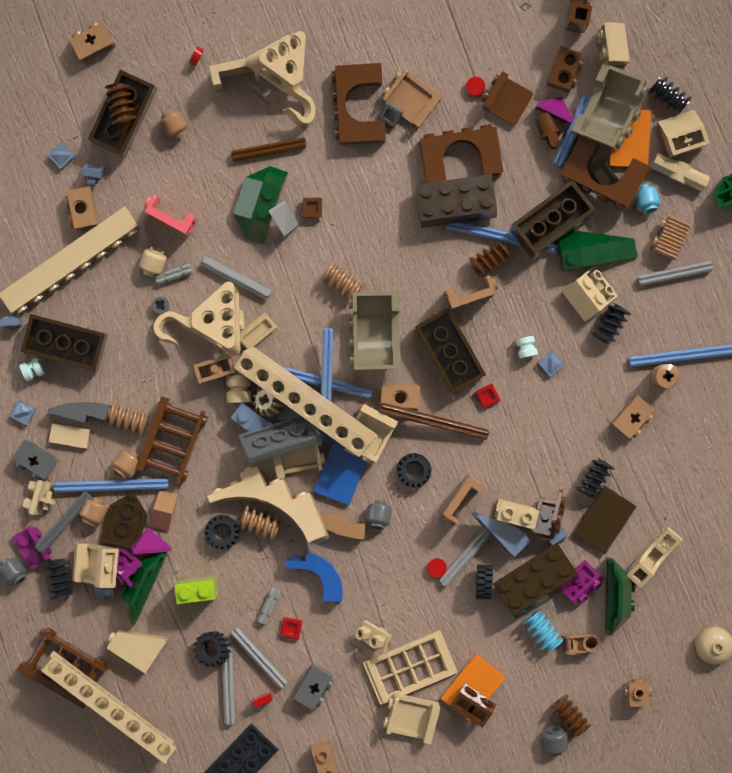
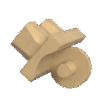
(41, 497)
(373, 636)

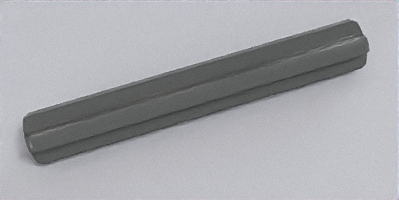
(62, 523)

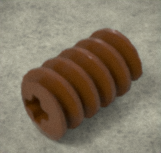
(119, 104)
(490, 258)
(570, 716)

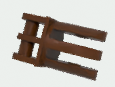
(548, 129)

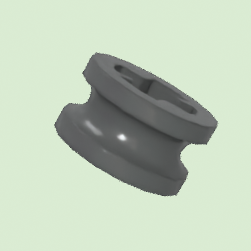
(166, 304)

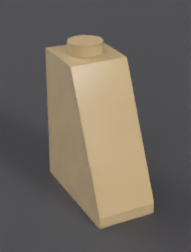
(136, 648)

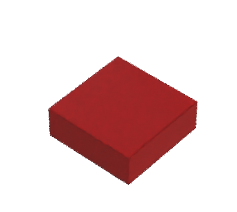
(487, 395)
(291, 628)
(263, 699)

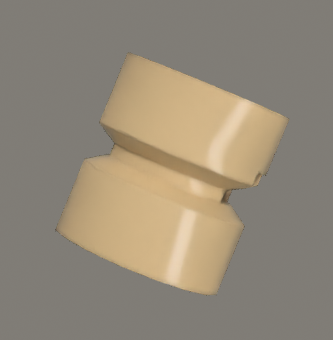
(238, 389)

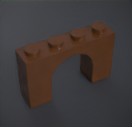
(578, 16)
(346, 79)
(483, 139)
(621, 193)

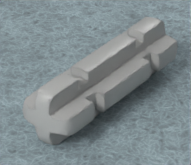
(173, 274)
(268, 606)

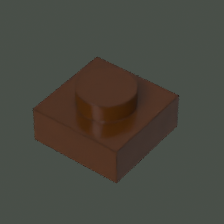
(312, 207)

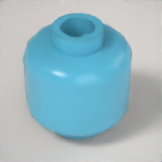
(648, 200)

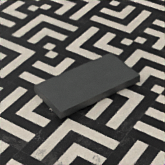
(279, 439)

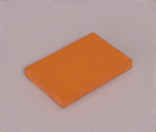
(636, 146)
(479, 676)

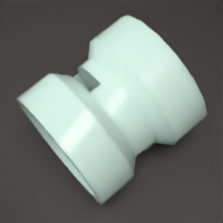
(526, 346)
(32, 369)

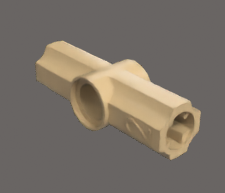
(680, 172)

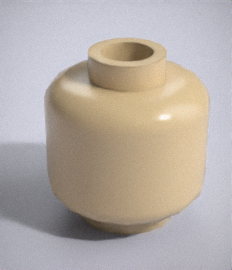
(152, 261)

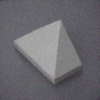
(283, 218)

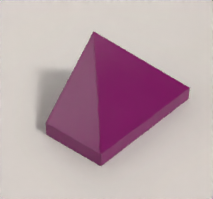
(556, 108)
(149, 543)

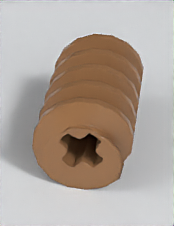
(341, 280)
(660, 370)
(129, 419)
(259, 523)

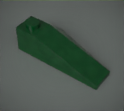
(588, 249)

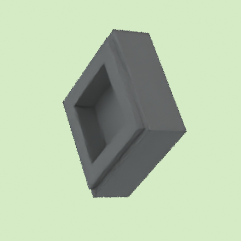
(391, 114)

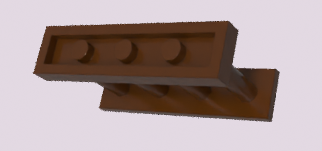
(159, 425)
(30, 668)

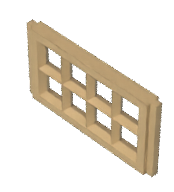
(443, 653)

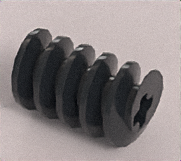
(669, 95)
(610, 324)
(595, 478)
(59, 578)

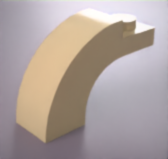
(652, 556)

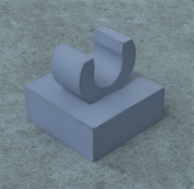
(93, 172)
(101, 592)

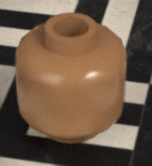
(173, 123)
(125, 464)
(93, 511)

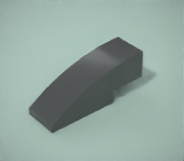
(81, 410)

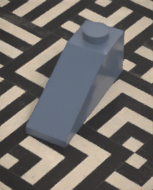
(249, 418)
(508, 536)

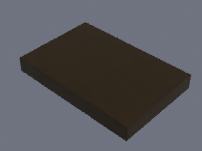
(604, 519)

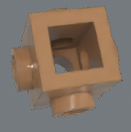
(642, 697)

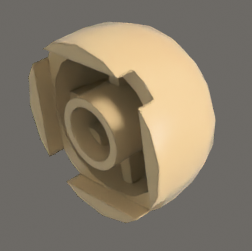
(714, 645)

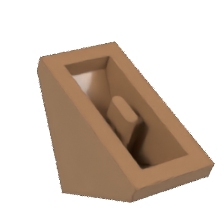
(164, 510)

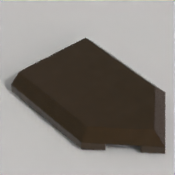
(124, 522)

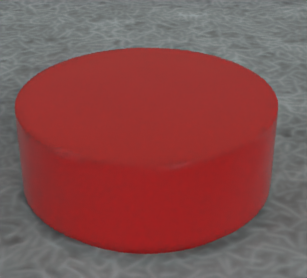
(196, 56)
(475, 86)
(436, 567)

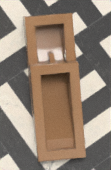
(337, 524)

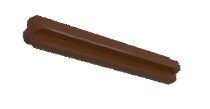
(268, 149)

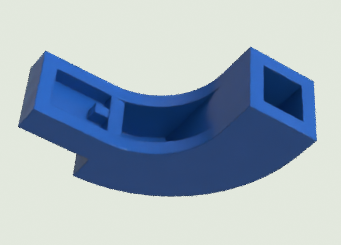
(327, 572)

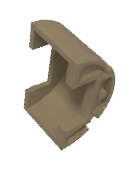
(612, 107)
(375, 330)

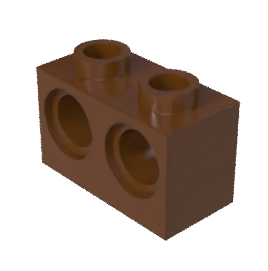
(561, 68)
(473, 705)

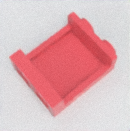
(185, 227)

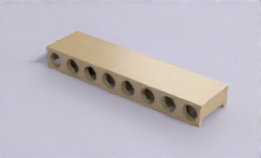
(306, 400)
(108, 706)

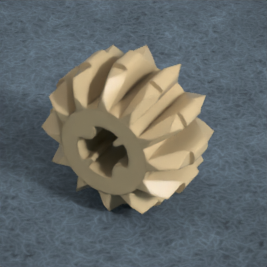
(264, 408)

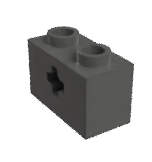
(30, 450)
(314, 675)

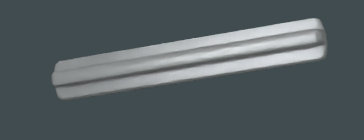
(675, 273)
(236, 278)
(465, 557)
(259, 658)
(228, 691)

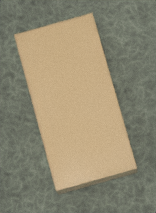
(257, 330)
(69, 435)

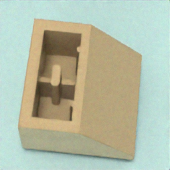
(614, 44)
(683, 133)
(589, 293)

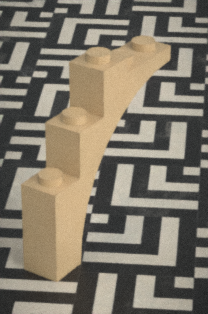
(254, 488)

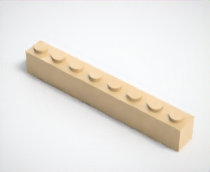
(69, 260)

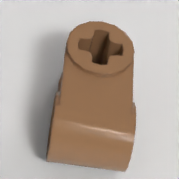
(579, 643)

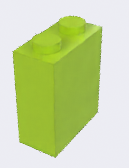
(196, 589)

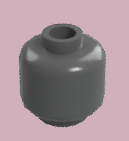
(378, 515)
(12, 572)
(555, 740)

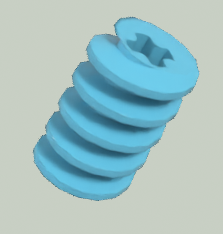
(542, 630)

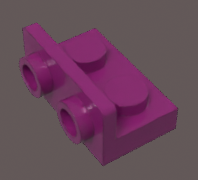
(26, 542)
(126, 566)
(589, 581)

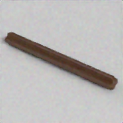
(434, 421)

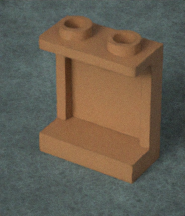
(412, 97)
(455, 302)
(458, 496)

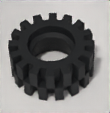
(402, 470)
(210, 532)
(484, 581)
(222, 649)

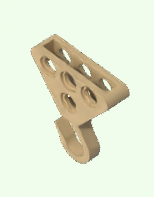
(285, 71)
(211, 309)

